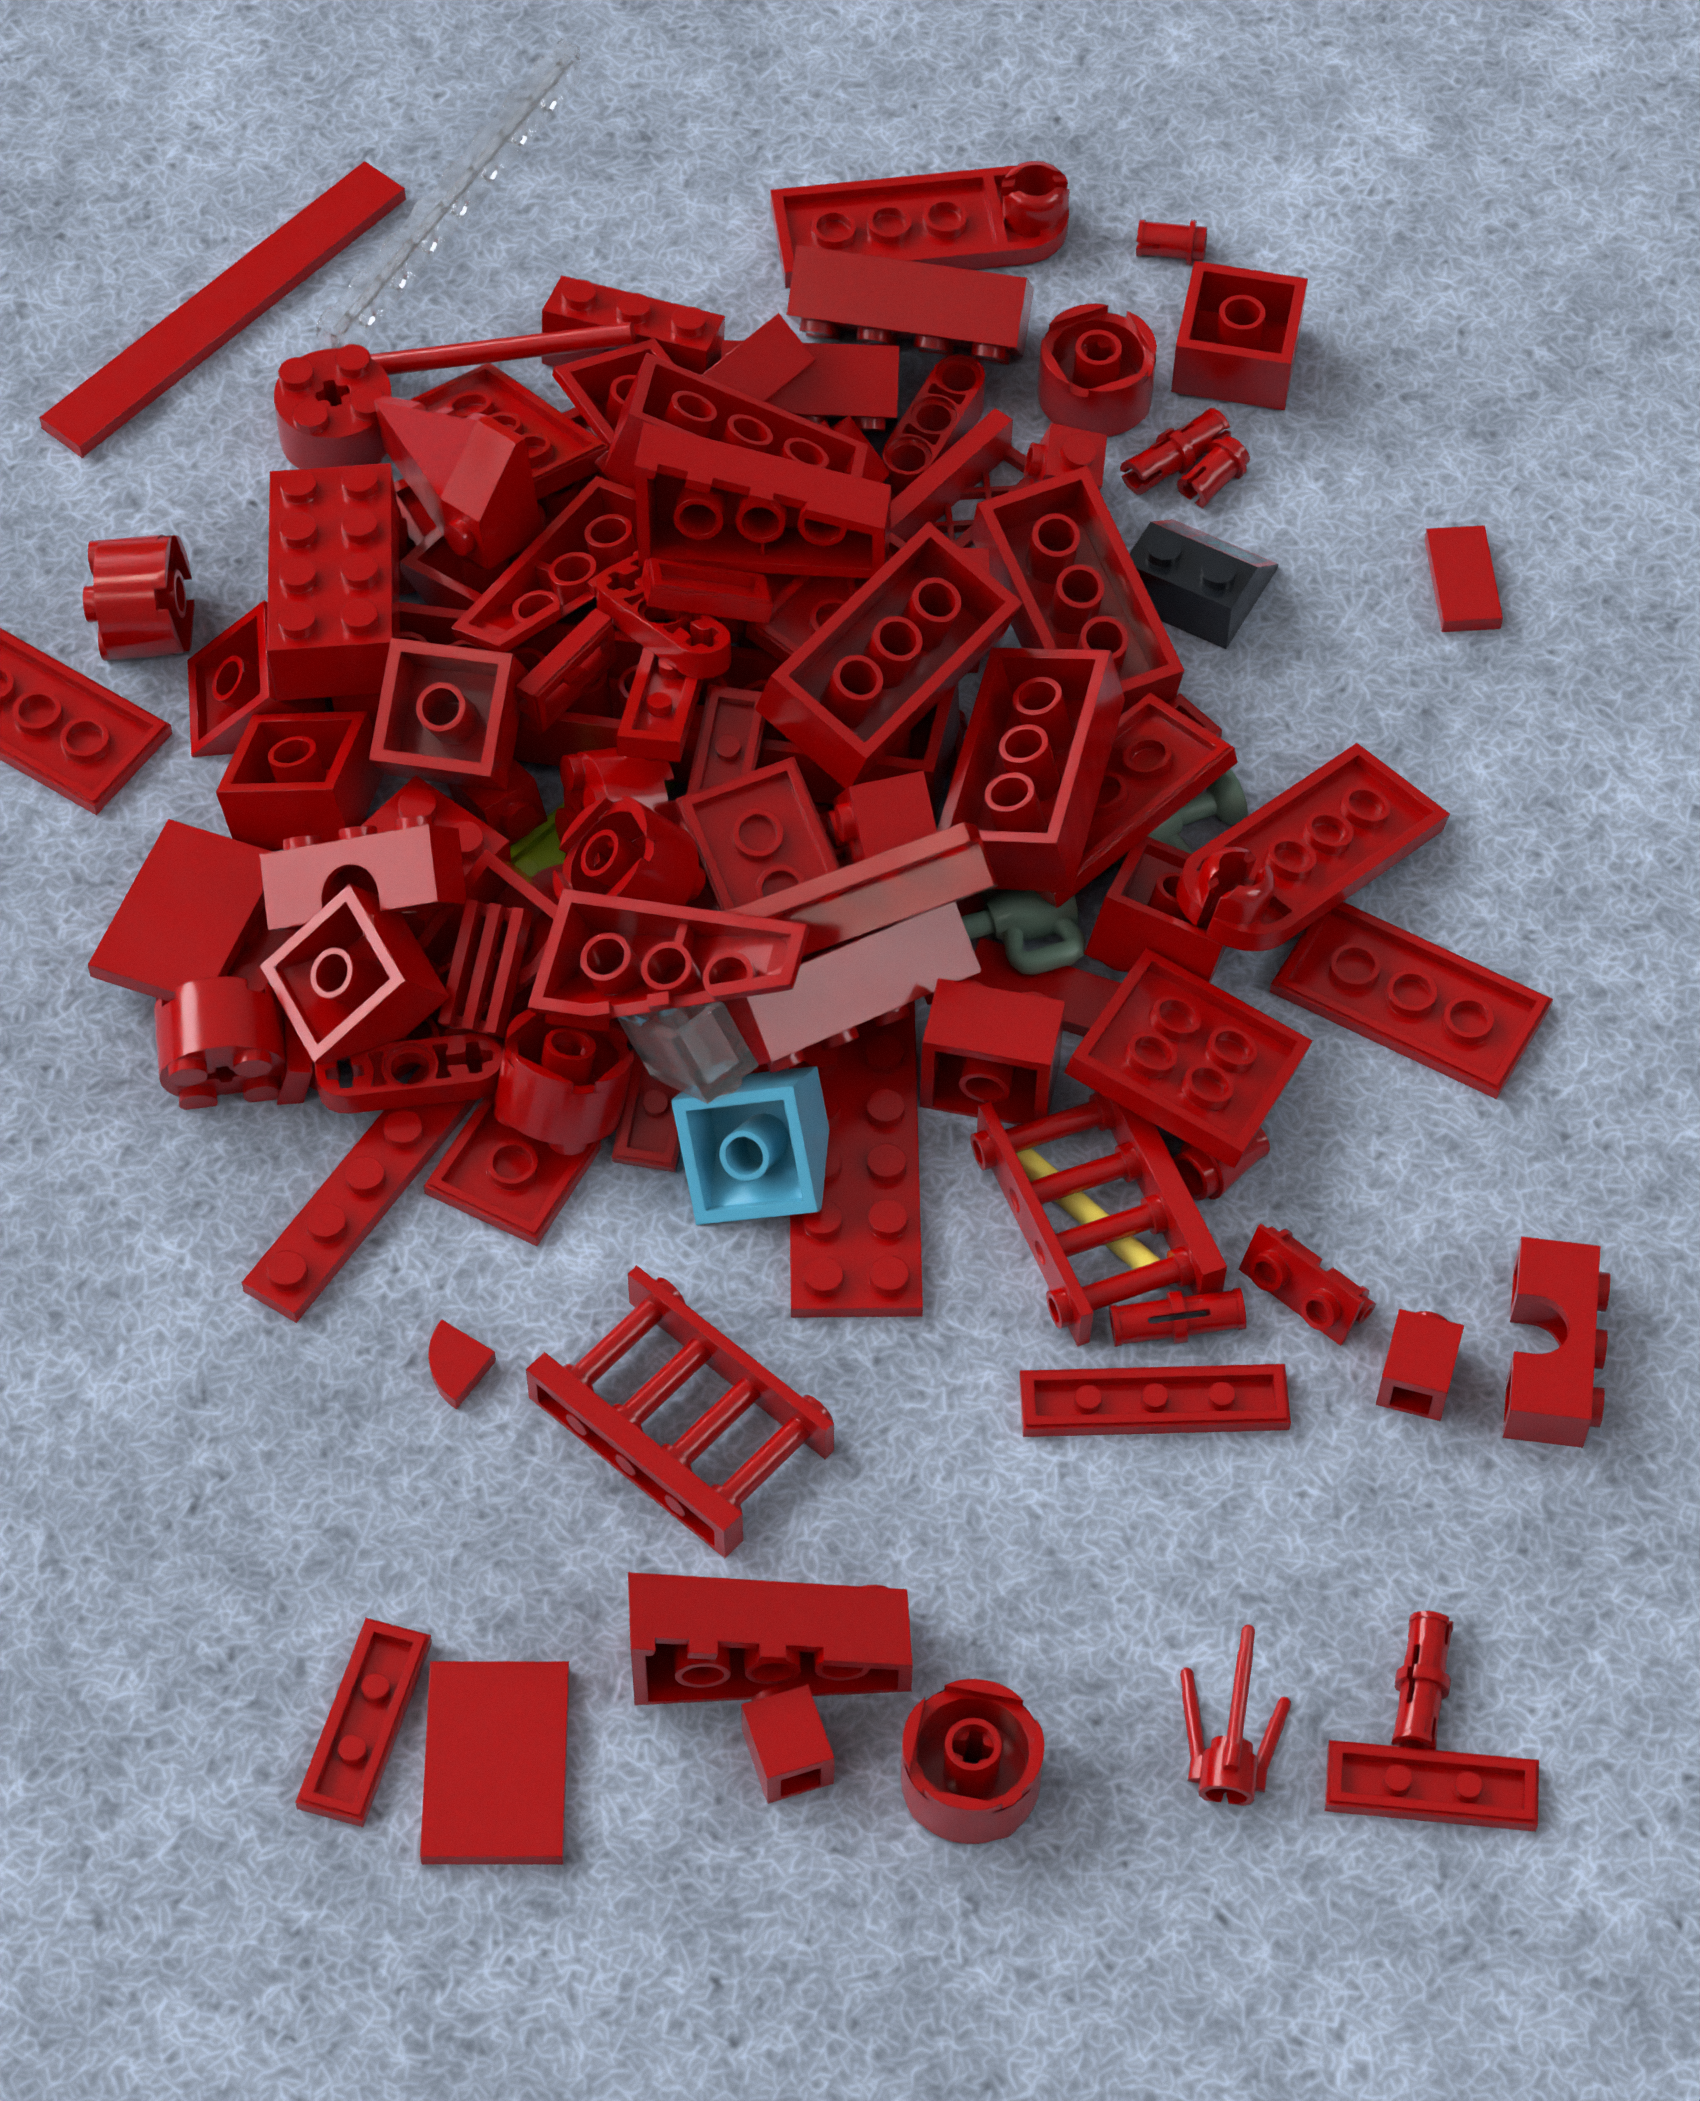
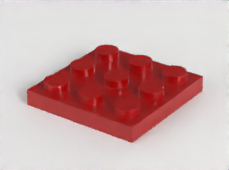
(1188, 1057)

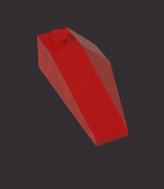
(648, 956)

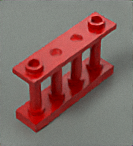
(1163, 1209)
(666, 1469)

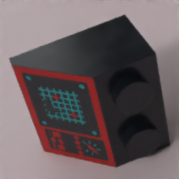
(1199, 579)

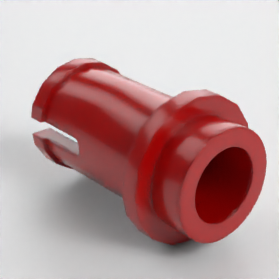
(1172, 240)
(1224, 461)

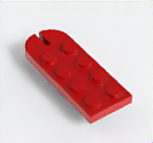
(930, 218)
(1306, 852)

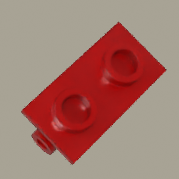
(1294, 1277)

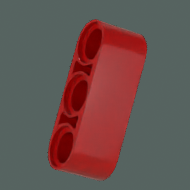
(935, 420)

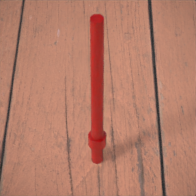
(507, 348)

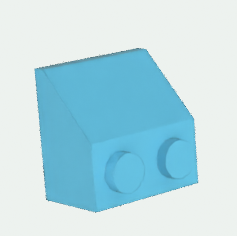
(756, 1148)

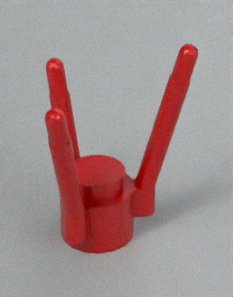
(1230, 1762)

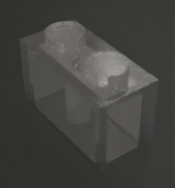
(692, 1049)

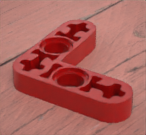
(690, 644)
(378, 1090)

